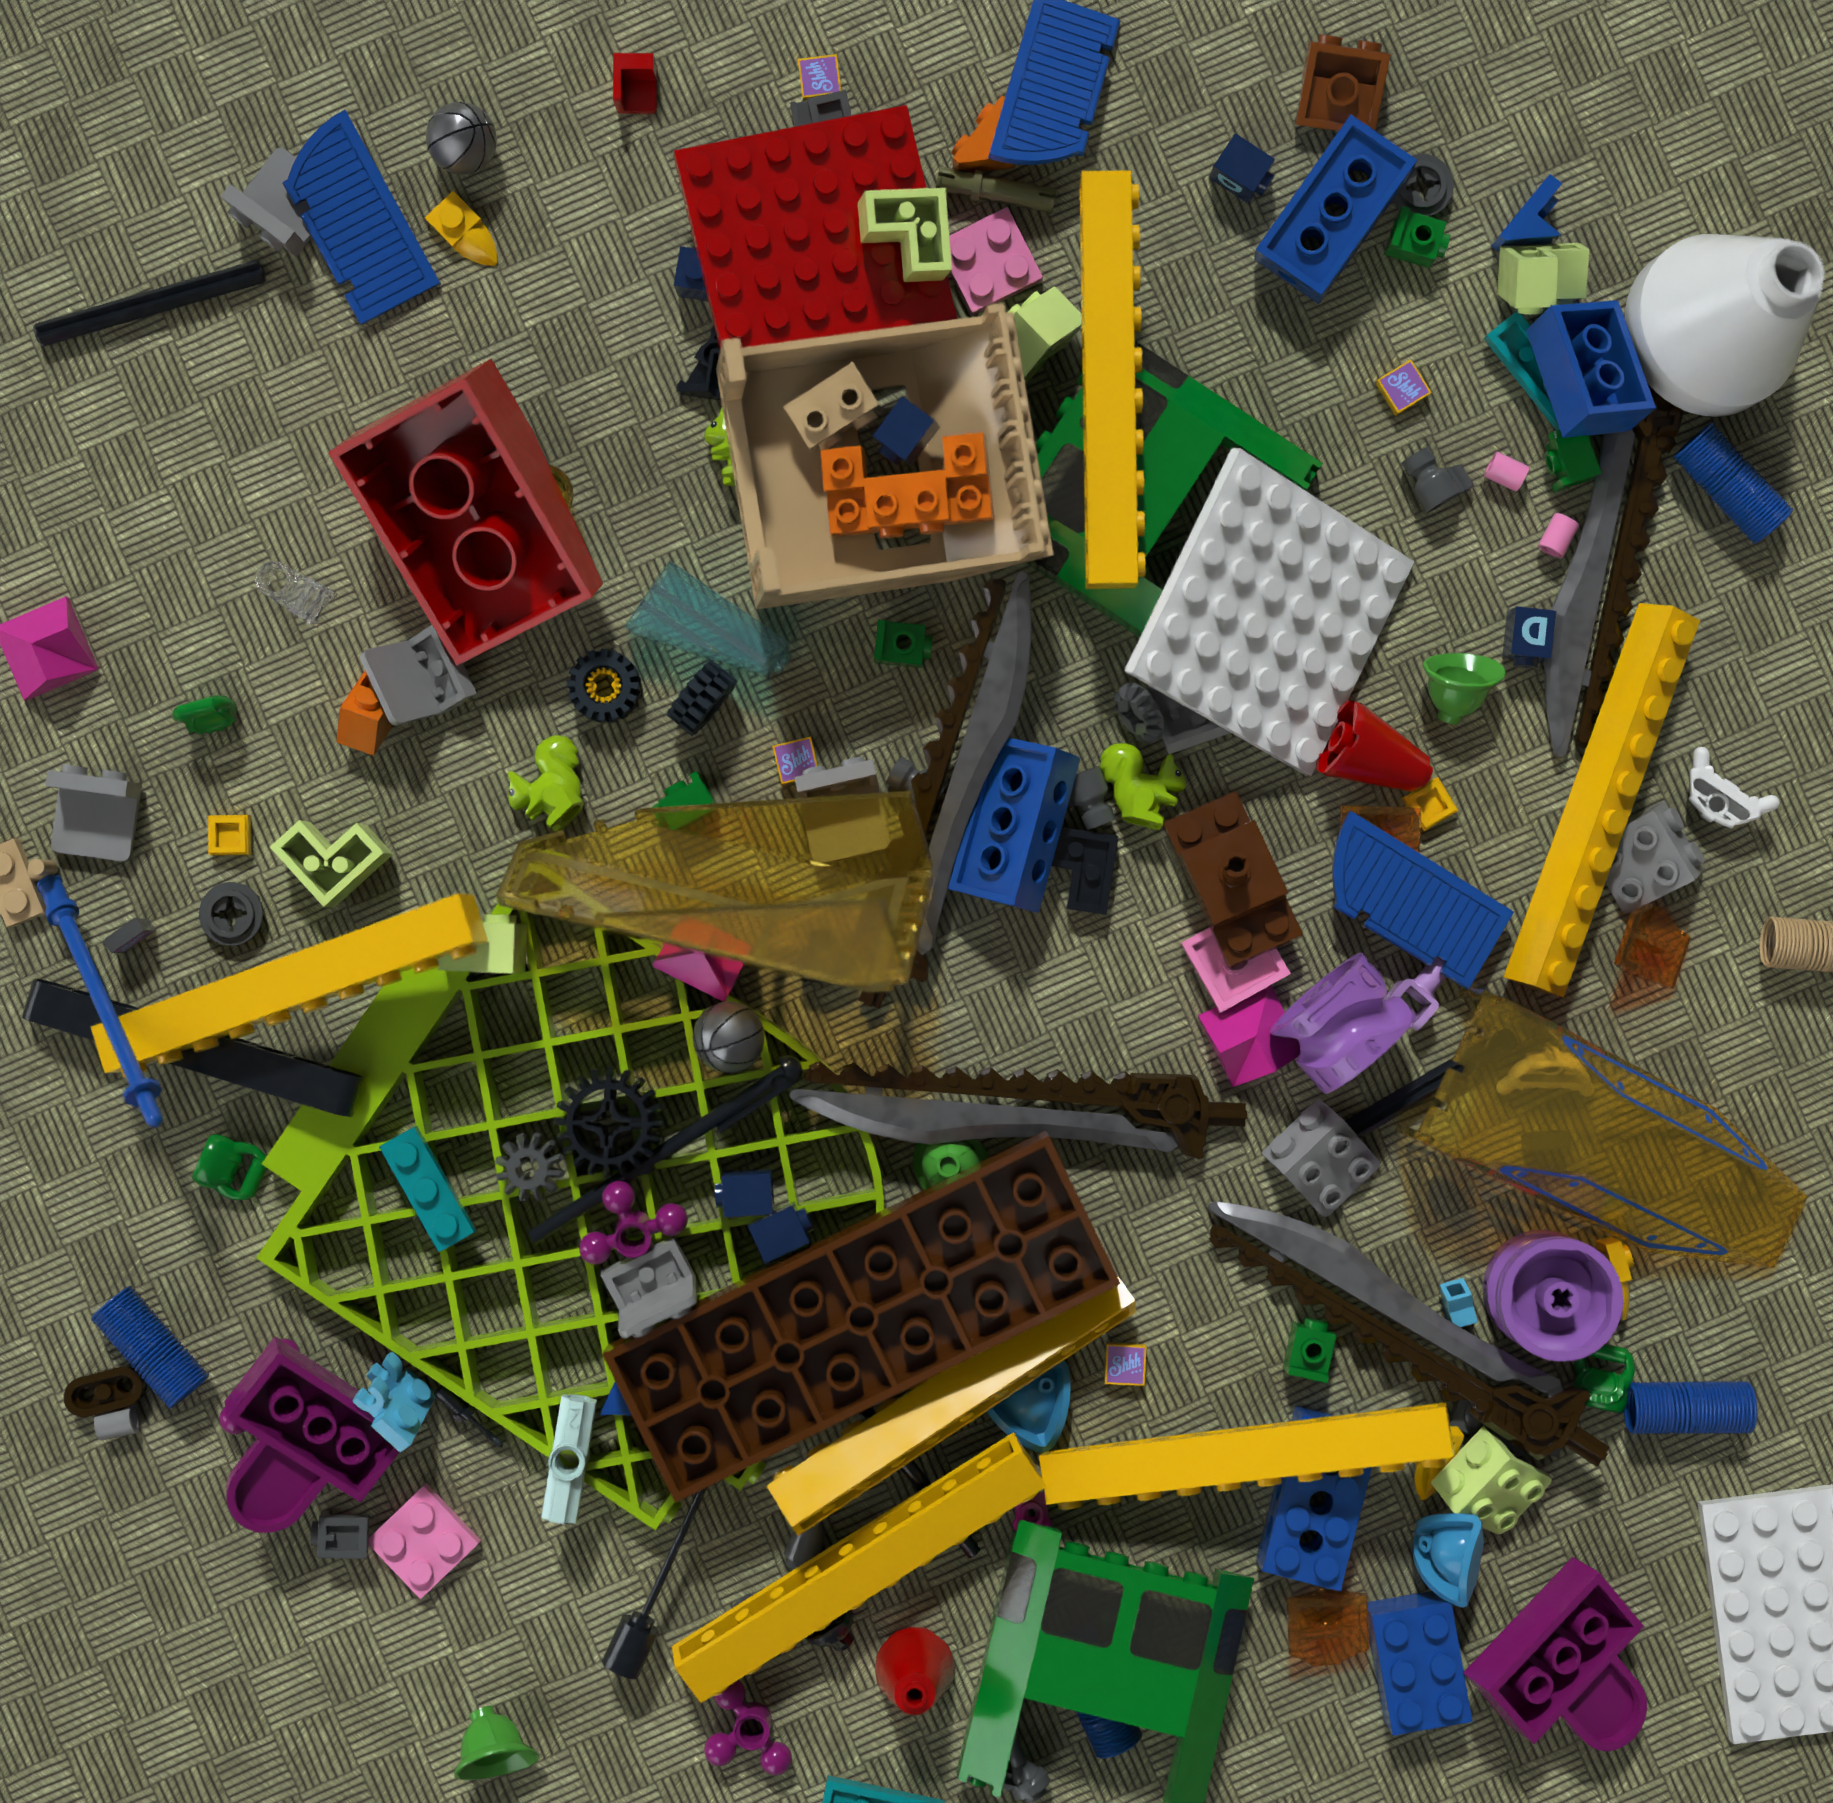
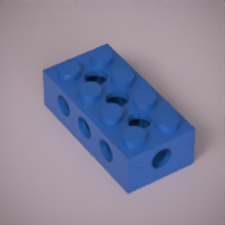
(1352, 149)
(1016, 826)
(1334, 1520)

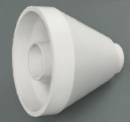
(1723, 319)

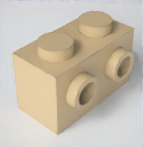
(833, 408)

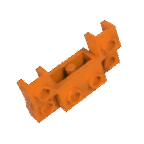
(912, 499)

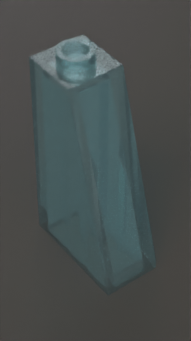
(703, 623)

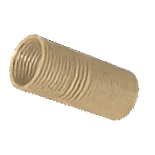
(1791, 942)

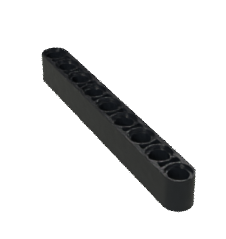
(231, 1061)

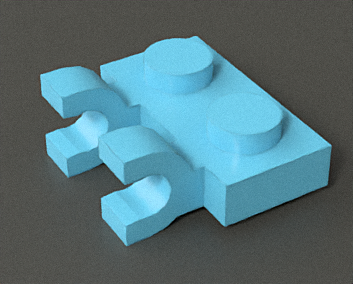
(396, 1402)

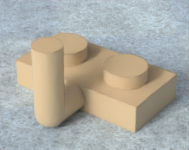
(18, 883)

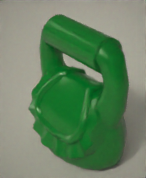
(206, 714)
(220, 1163)
(1606, 1388)

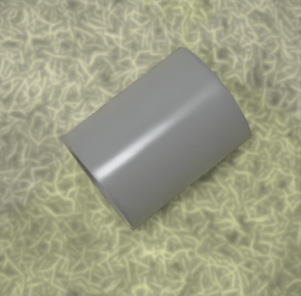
(116, 1423)

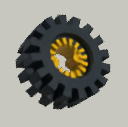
(584, 689)
(701, 697)

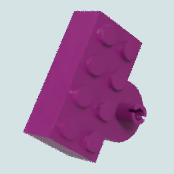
(304, 1439)
(1565, 1663)

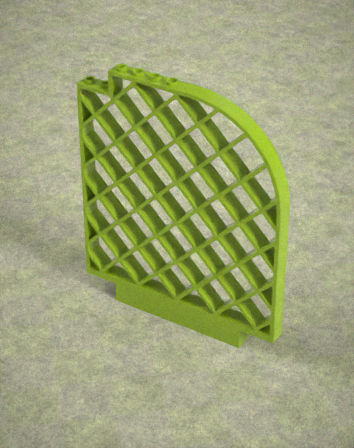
(384, 1052)

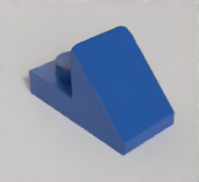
(1529, 224)

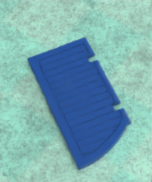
(1054, 84)
(357, 221)
(1414, 901)

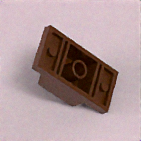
(1233, 879)

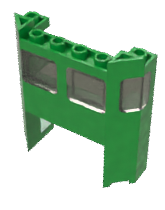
(1180, 435)
(1108, 1646)

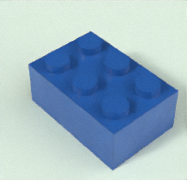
(1590, 368)
(1417, 1663)

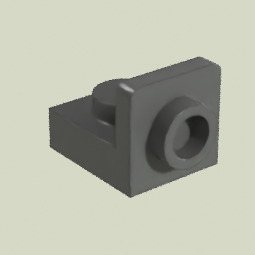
(341, 1535)

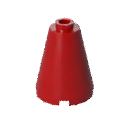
(1372, 752)
(914, 1669)

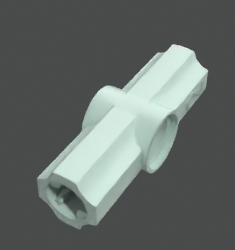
(564, 1482)

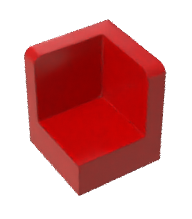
(635, 83)

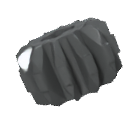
(518, 1157)

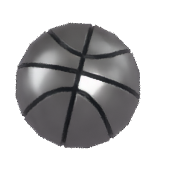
(461, 138)
(728, 1037)

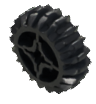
(610, 1102)

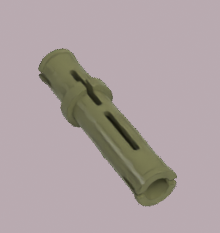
(996, 189)

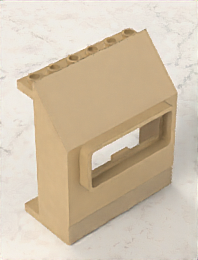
(954, 371)

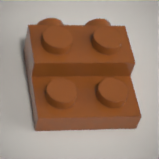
(1341, 83)

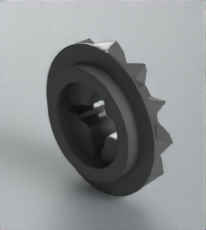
(1431, 172)
(1139, 712)
(219, 900)

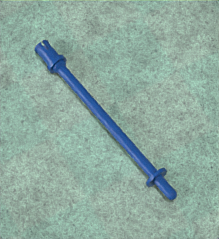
(62, 912)

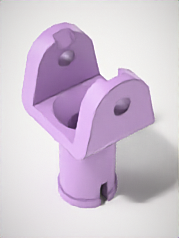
(1422, 991)

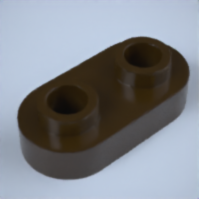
(107, 1391)

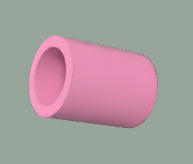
(1506, 471)
(1558, 535)

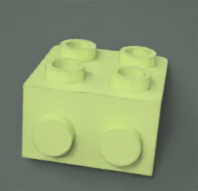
(1490, 1482)

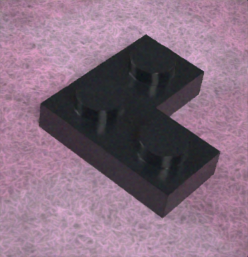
(1092, 865)

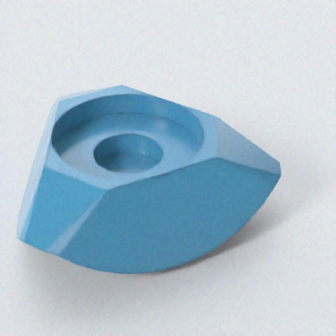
(1037, 1410)
(1449, 1554)

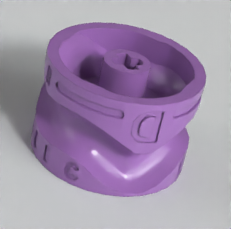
(1344, 1023)
(1561, 1324)

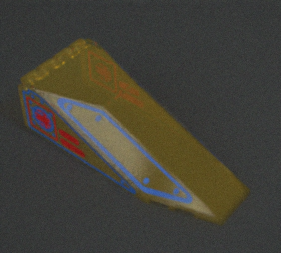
(1606, 1142)

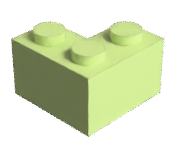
(915, 220)
(1542, 275)
(1044, 328)
(329, 869)
(501, 954)

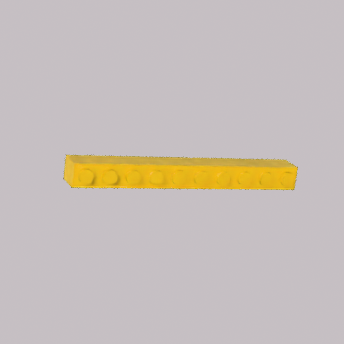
(1109, 379)
(1601, 798)
(298, 982)
(936, 1410)
(1248, 1454)
(857, 1568)

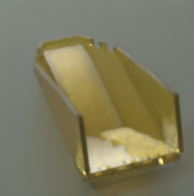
(769, 884)

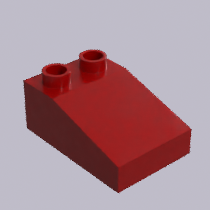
(470, 512)

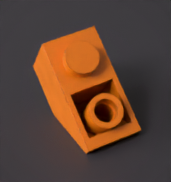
(973, 151)
(362, 719)

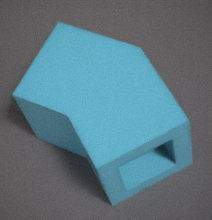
(1458, 1303)

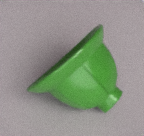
(1460, 683)
(943, 1160)
(492, 1747)

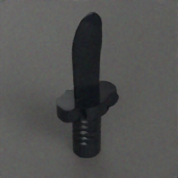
(463, 1411)

